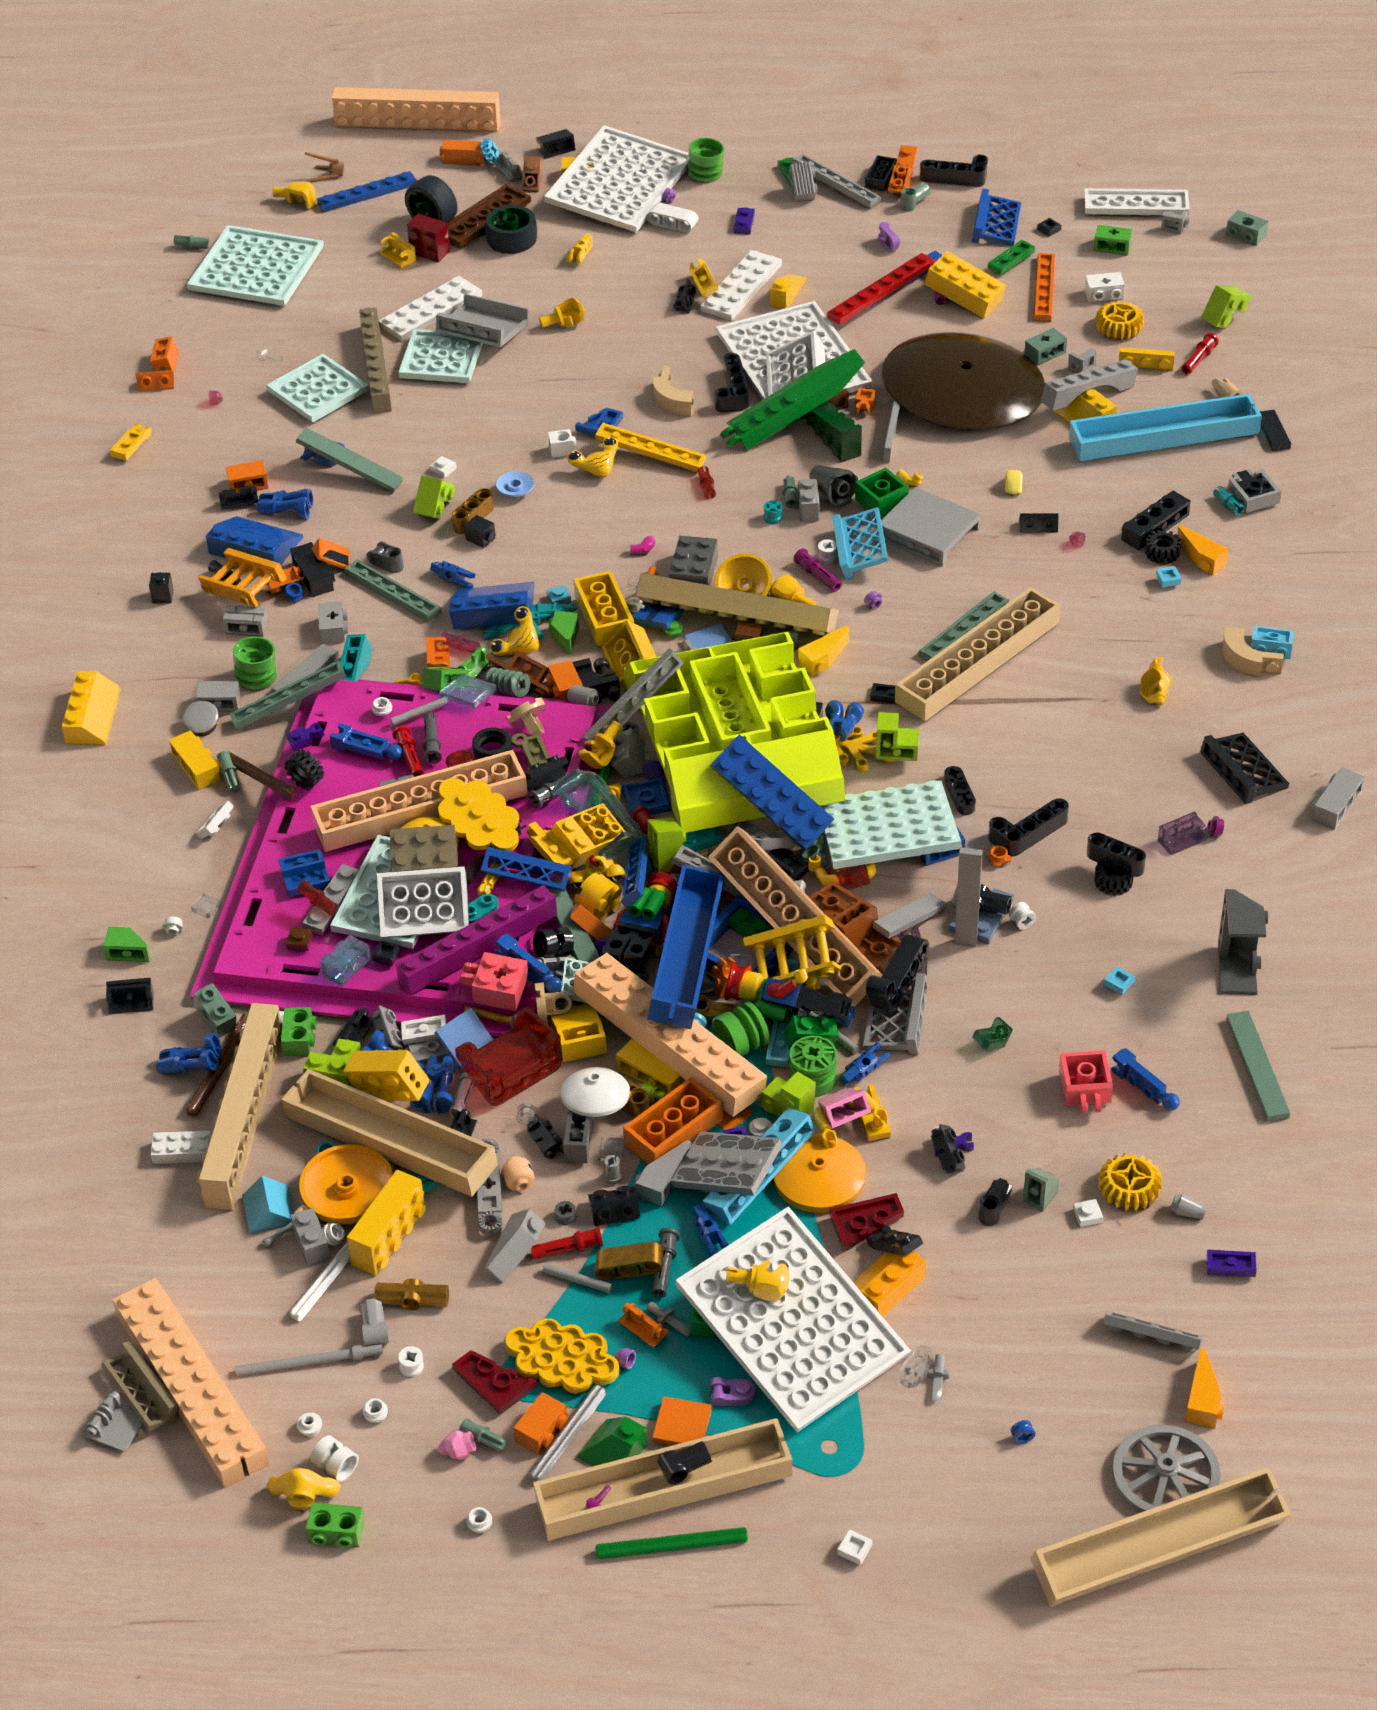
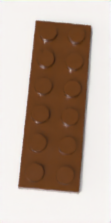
(472, 221)

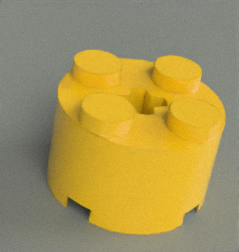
(599, 896)

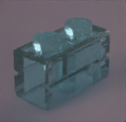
(345, 960)

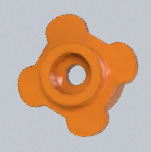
(998, 856)

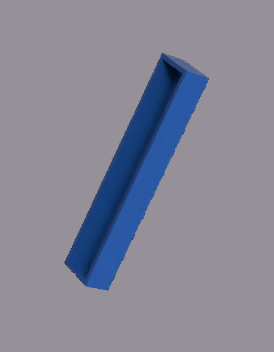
(686, 947)

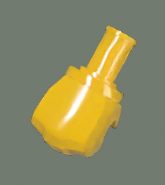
(297, 191)
(565, 314)
(789, 589)
(602, 747)
(761, 1283)

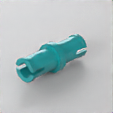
(1229, 500)

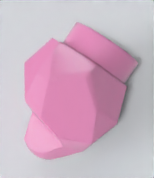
(457, 1445)

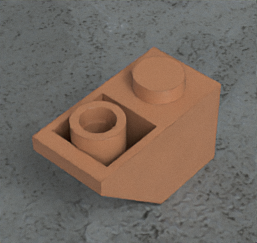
(532, 173)

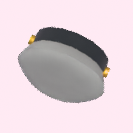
(201, 718)

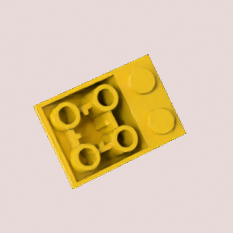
(587, 832)
(580, 1032)

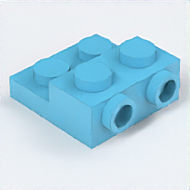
(1273, 640)

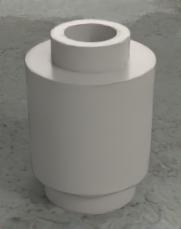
(583, 695)

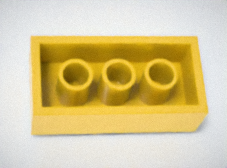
(965, 284)
(601, 605)
(386, 1223)

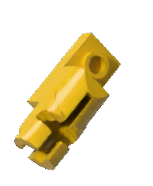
(703, 278)

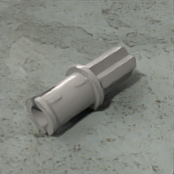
(634, 604)

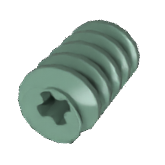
(508, 682)

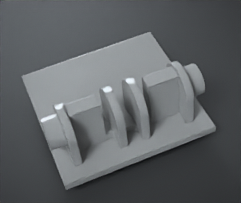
(113, 1423)

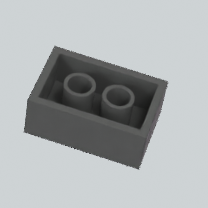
(694, 559)

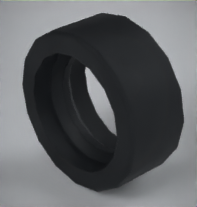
(490, 735)

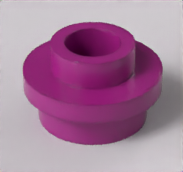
(1215, 826)

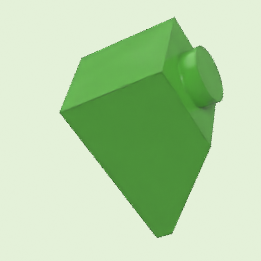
(564, 629)
(125, 945)

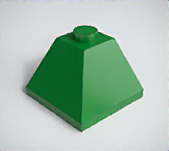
(614, 1441)

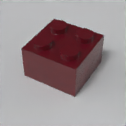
(429, 237)

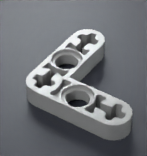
(767, 840)

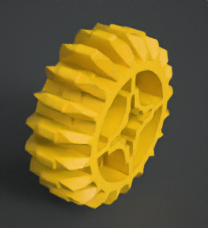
(1119, 320)
(1144, 1184)

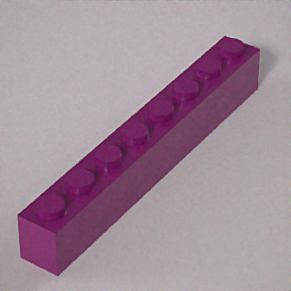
(475, 939)

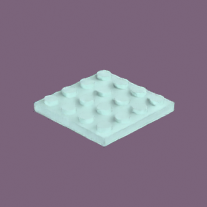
(439, 357)
(317, 387)

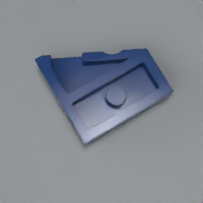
(607, 416)

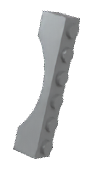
(1063, 391)

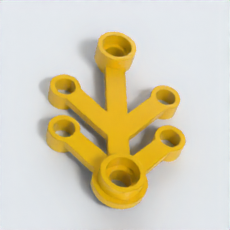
(856, 746)

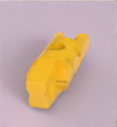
(580, 249)

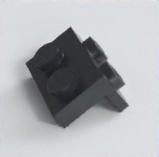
(546, 773)
(789, 863)
(614, 1205)

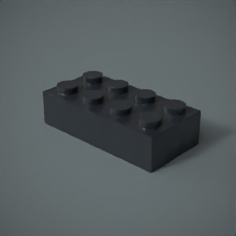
(880, 173)

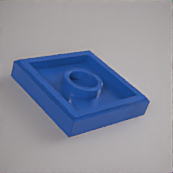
(649, 794)

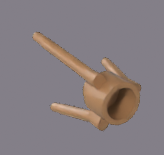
(335, 167)

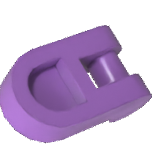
(888, 237)
(741, 1391)

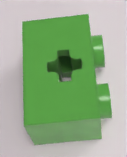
(1112, 240)

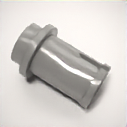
(612, 1173)

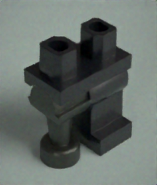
(605, 683)

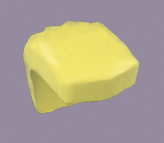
(1013, 482)

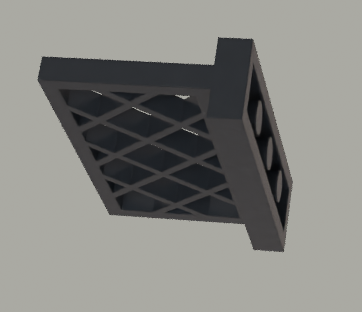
(1233, 771)

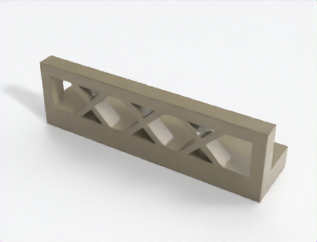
(147, 1387)

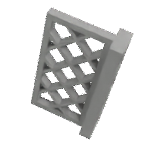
(912, 1027)

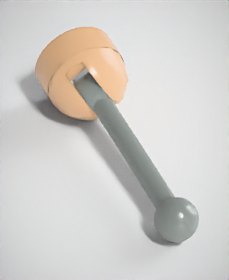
(268, 1241)

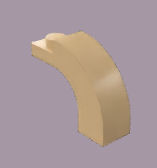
(669, 398)
(1245, 658)

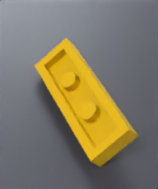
(1148, 358)

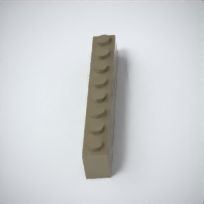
(375, 360)

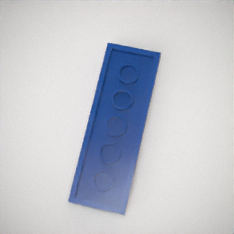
(772, 792)

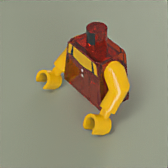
(846, 877)

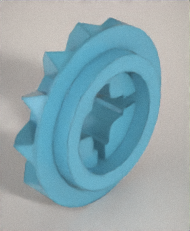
(490, 150)

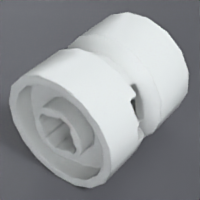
(334, 1458)

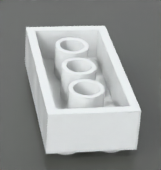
(179, 1147)

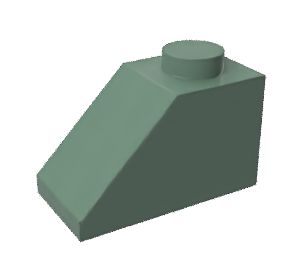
(1039, 1188)

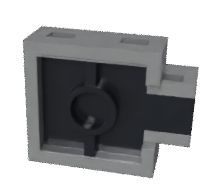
(1254, 490)

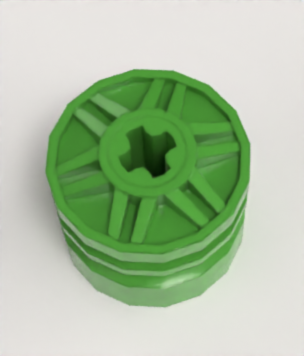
(705, 159)
(254, 662)
(742, 1028)
(817, 1060)

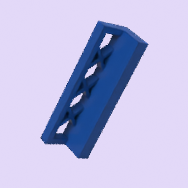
(525, 865)

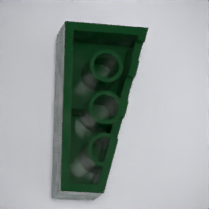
(836, 431)

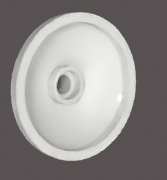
(595, 1092)

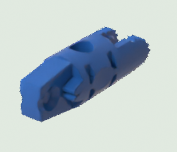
(453, 573)
(863, 1065)
(708, 1229)

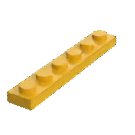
(652, 447)

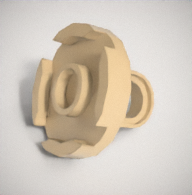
(527, 714)
(546, 1002)

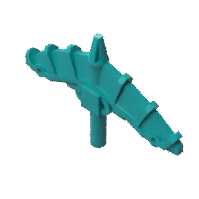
(539, 612)

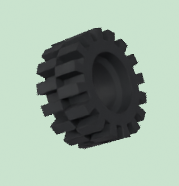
(1162, 546)
(304, 769)
(1109, 883)

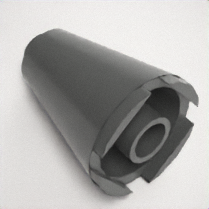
(835, 484)

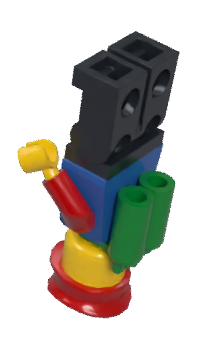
(643, 924)
(778, 998)

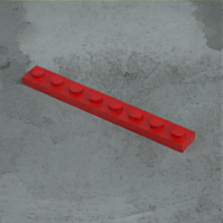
(880, 289)

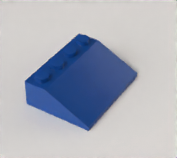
(252, 538)
(489, 604)

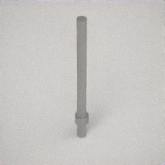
(357, 1353)

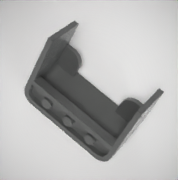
(1238, 937)

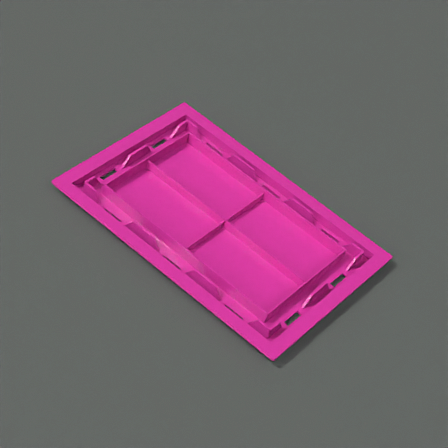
(249, 960)

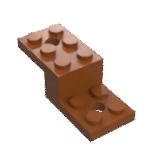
(856, 920)

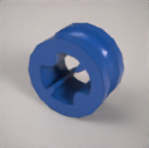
(1023, 1432)

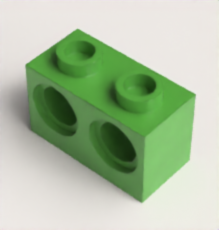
(440, 677)
(297, 1031)
(335, 1520)

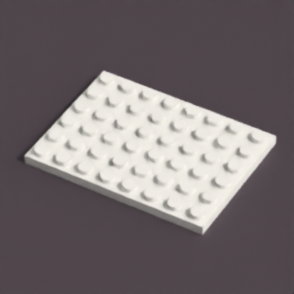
(623, 183)
(760, 334)
(809, 1344)

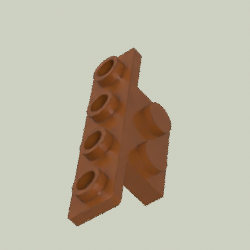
(526, 665)

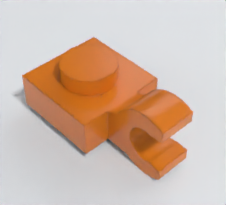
(720, 974)

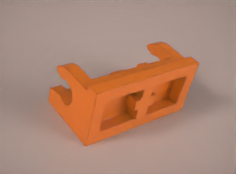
(164, 354)
(437, 655)

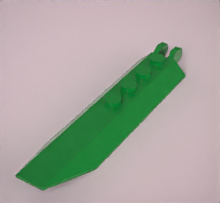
(793, 401)

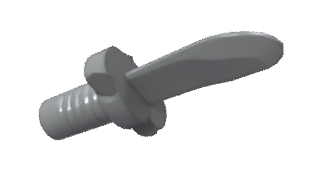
(665, 1316)
(938, 1375)

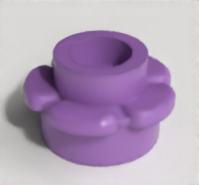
(668, 195)
(873, 600)

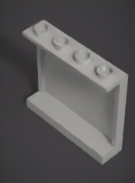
(484, 321)
(928, 525)

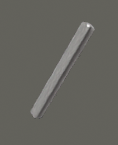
(567, 1434)

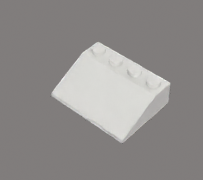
(793, 360)
(422, 902)

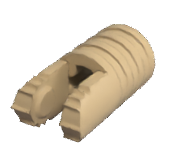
(1225, 387)

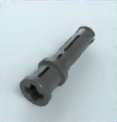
(431, 743)
(543, 794)
(669, 1253)

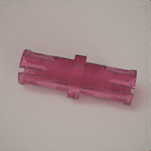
(460, 642)

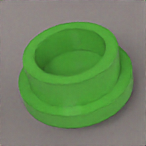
(674, 630)

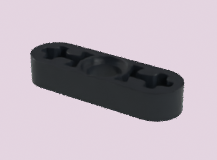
(958, 797)

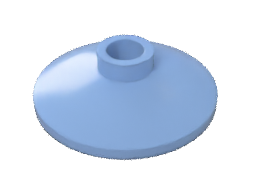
(515, 484)

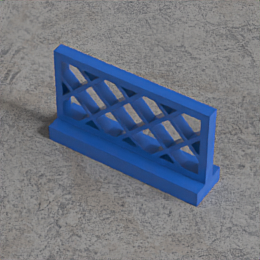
(984, 216)

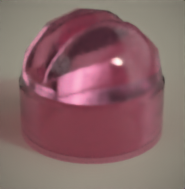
(215, 397)
(1077, 539)

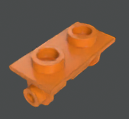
(155, 380)
(292, 577)
(642, 1325)

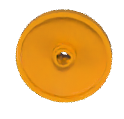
(821, 1176)
(343, 1182)

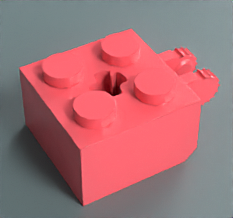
(496, 980)
(1085, 1079)

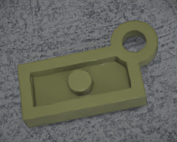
(532, 748)

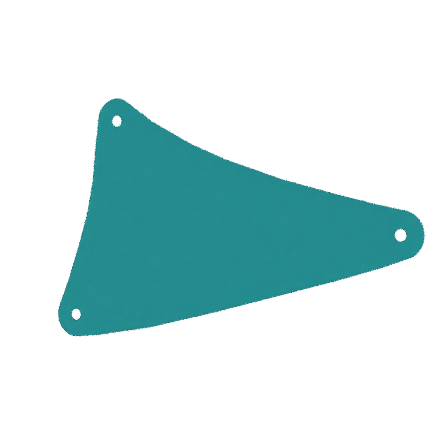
(686, 1364)

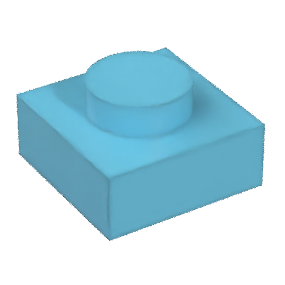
(1168, 576)
(559, 595)
(1119, 980)

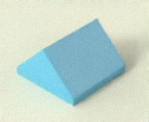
(267, 1205)

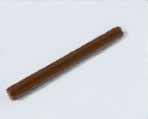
(263, 777)
(212, 1077)

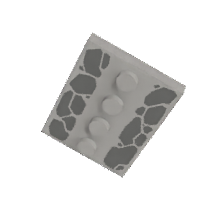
(726, 1163)

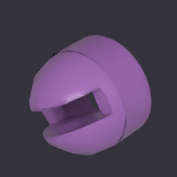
(625, 1357)

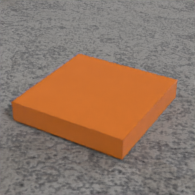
(681, 1421)

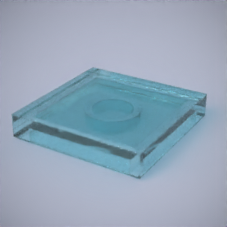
(468, 691)

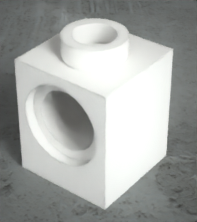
(561, 443)

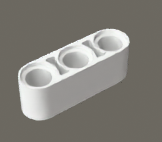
(672, 217)

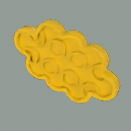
(478, 814)
(561, 1356)

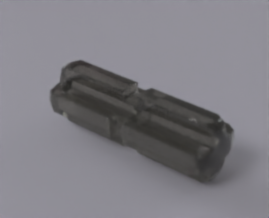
(474, 867)

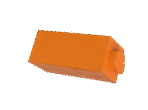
(461, 152)

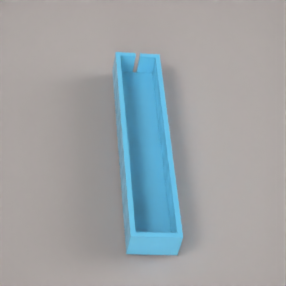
(1164, 427)

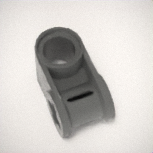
(386, 557)

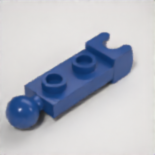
(364, 743)
(537, 971)
(1139, 1076)

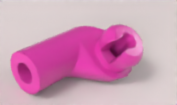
(644, 547)

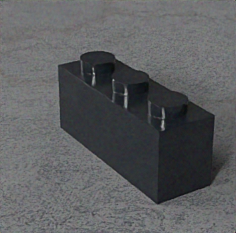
(315, 572)

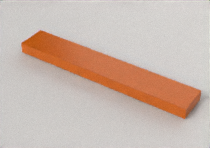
(1044, 287)

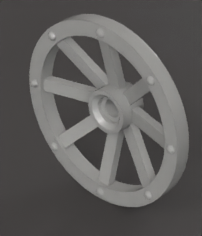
(1163, 1473)

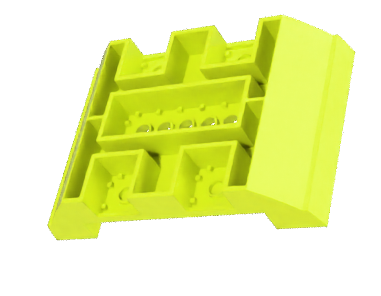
(769, 708)

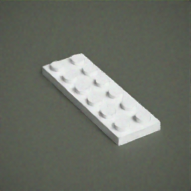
(1135, 201)
(741, 285)
(423, 310)

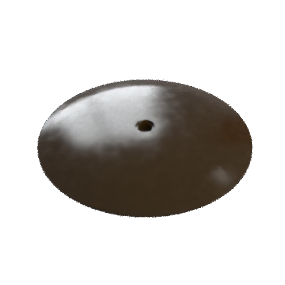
(963, 380)

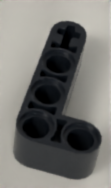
(955, 173)
(736, 395)
(1029, 830)
(890, 989)

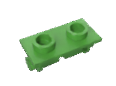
(476, 662)

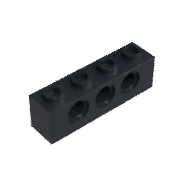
(1158, 516)

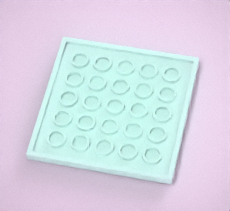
(255, 265)
(891, 825)

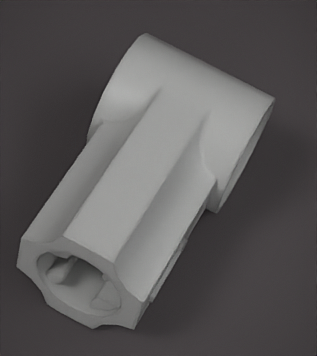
(374, 1327)

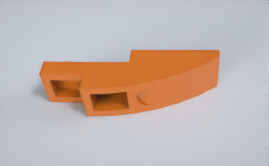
(903, 169)

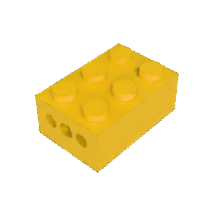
(387, 1074)

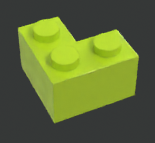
(1223, 303)
(432, 495)
(895, 742)
(666, 840)
(334, 1064)
(795, 1093)

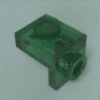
(994, 1036)

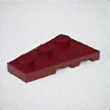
(861, 1219)
(492, 1382)

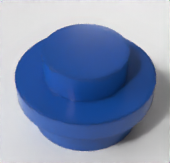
(293, 592)

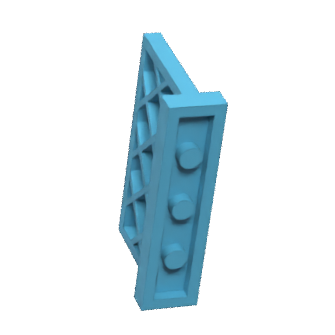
(846, 544)

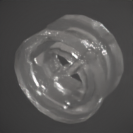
(525, 1113)

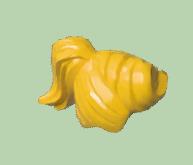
(1155, 683)

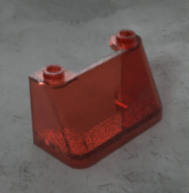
(514, 1059)

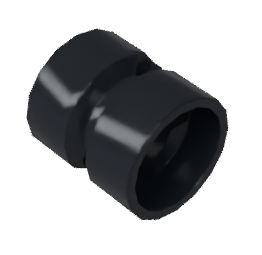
(553, 942)

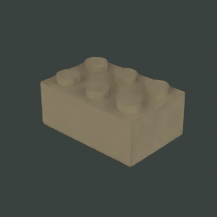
(423, 848)

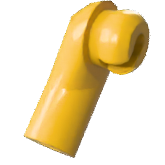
(909, 480)

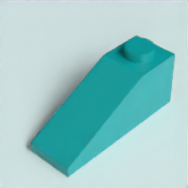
(355, 656)

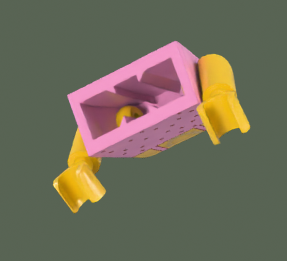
(844, 1107)

